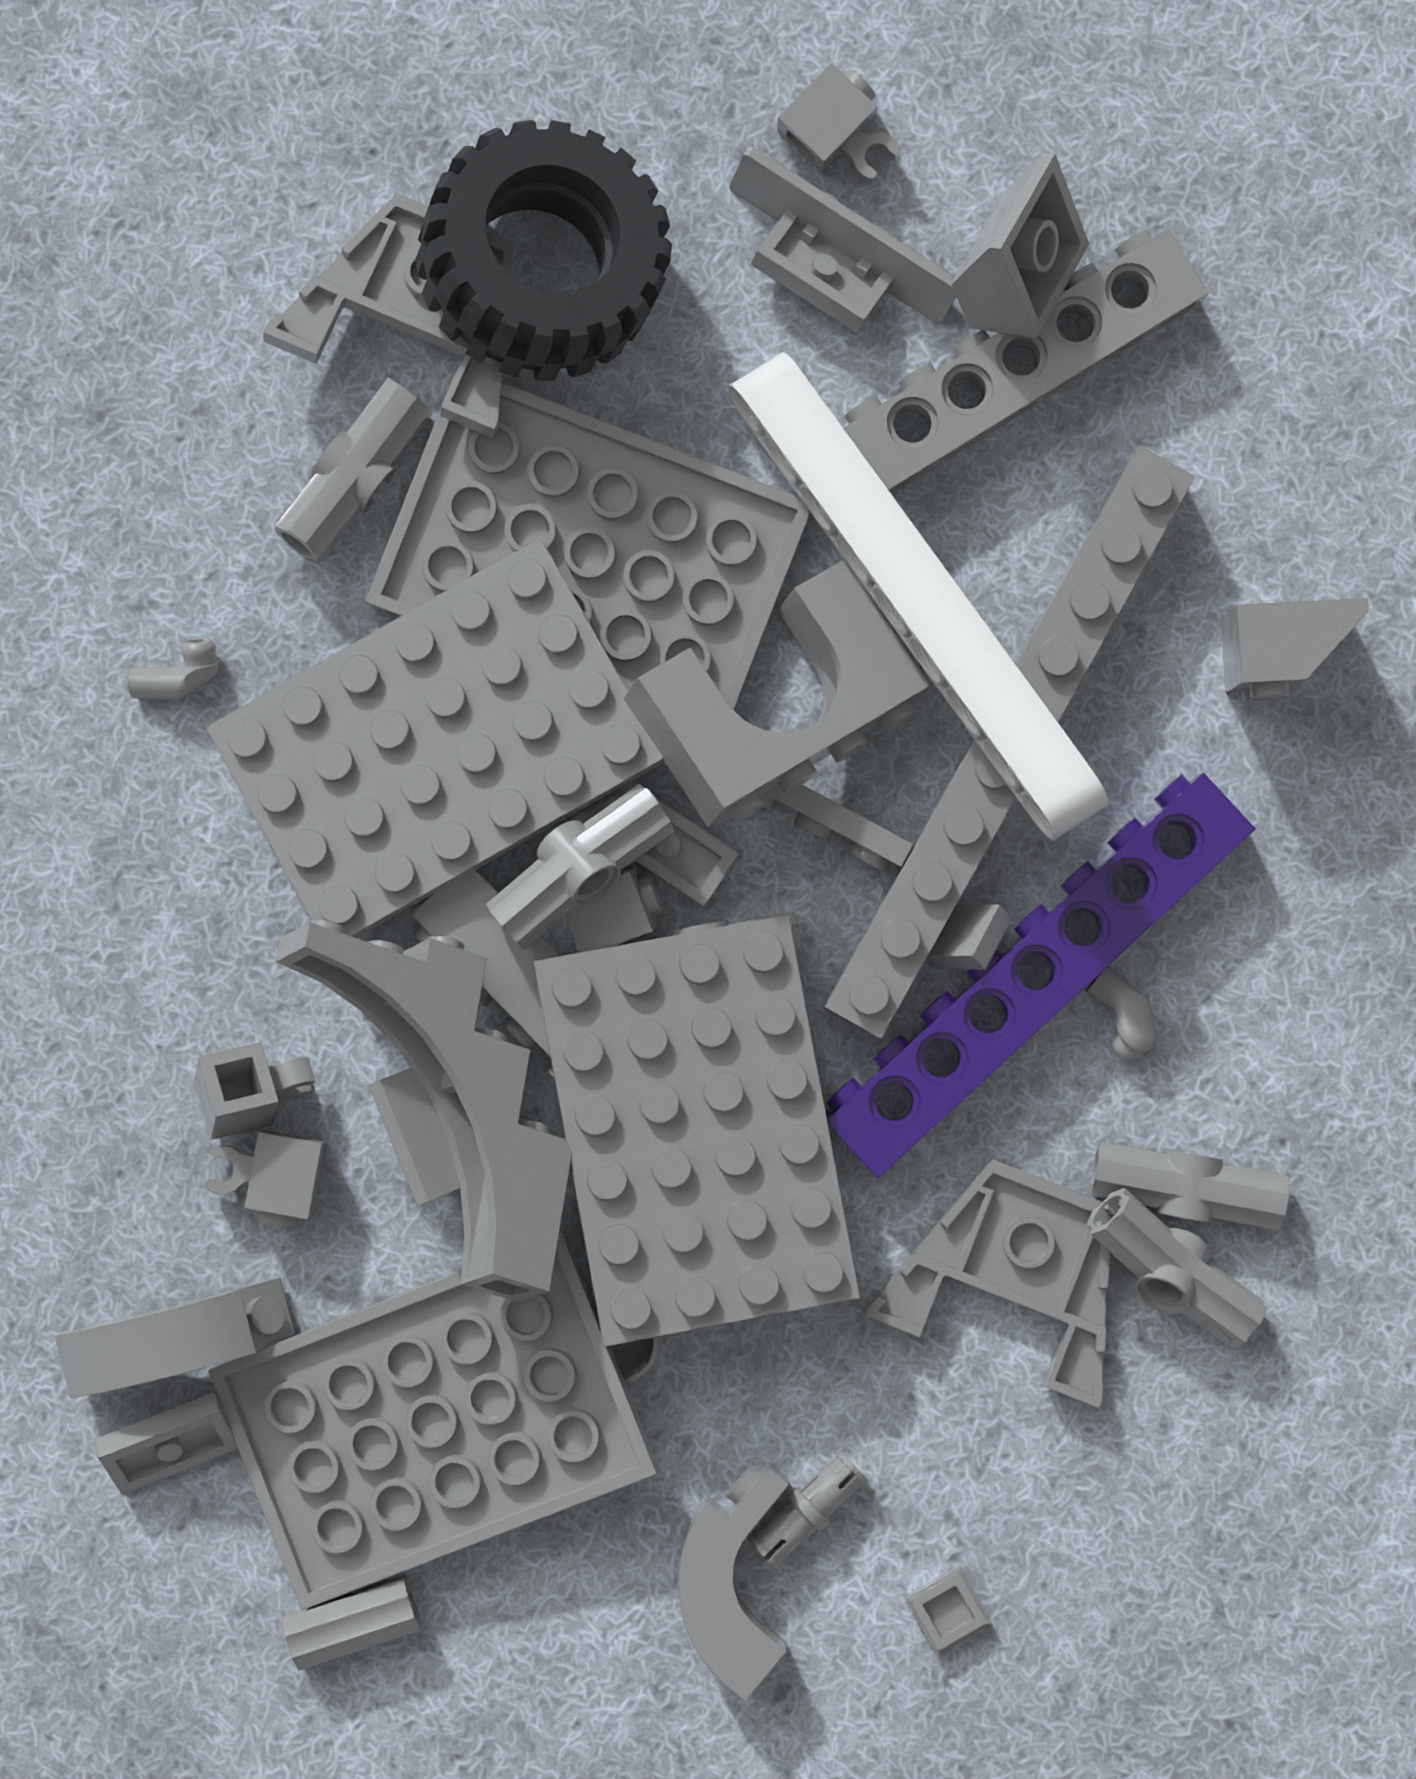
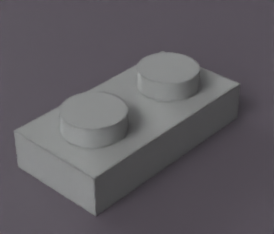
(166, 1443)

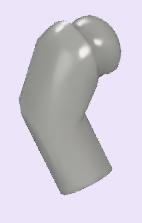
(180, 680)
(1132, 1013)

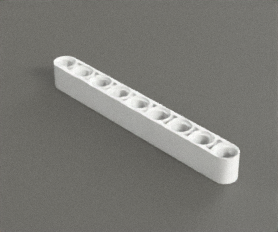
(919, 597)

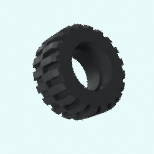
(560, 176)

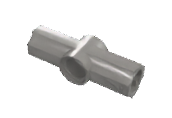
(1191, 1185)

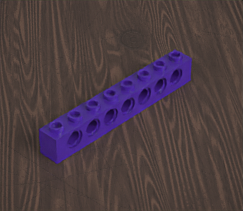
(1214, 832)

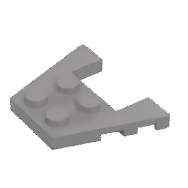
(381, 282)
(1022, 1244)

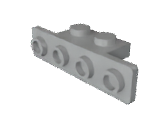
(833, 252)

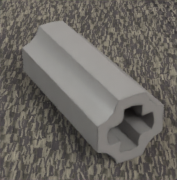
(351, 1623)

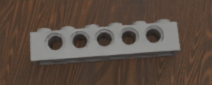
(1168, 290)

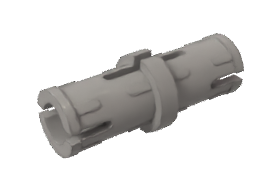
(808, 1510)

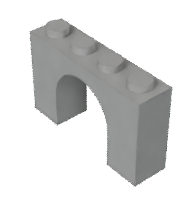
(731, 763)

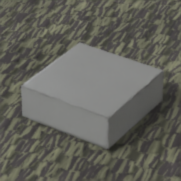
(970, 936)
(947, 1610)

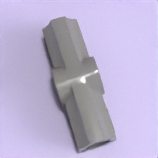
(352, 471)
(579, 864)
(1175, 1269)

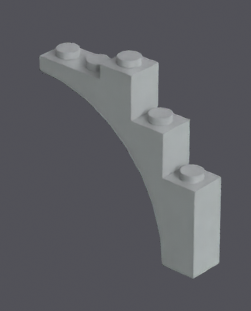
(506, 1166)

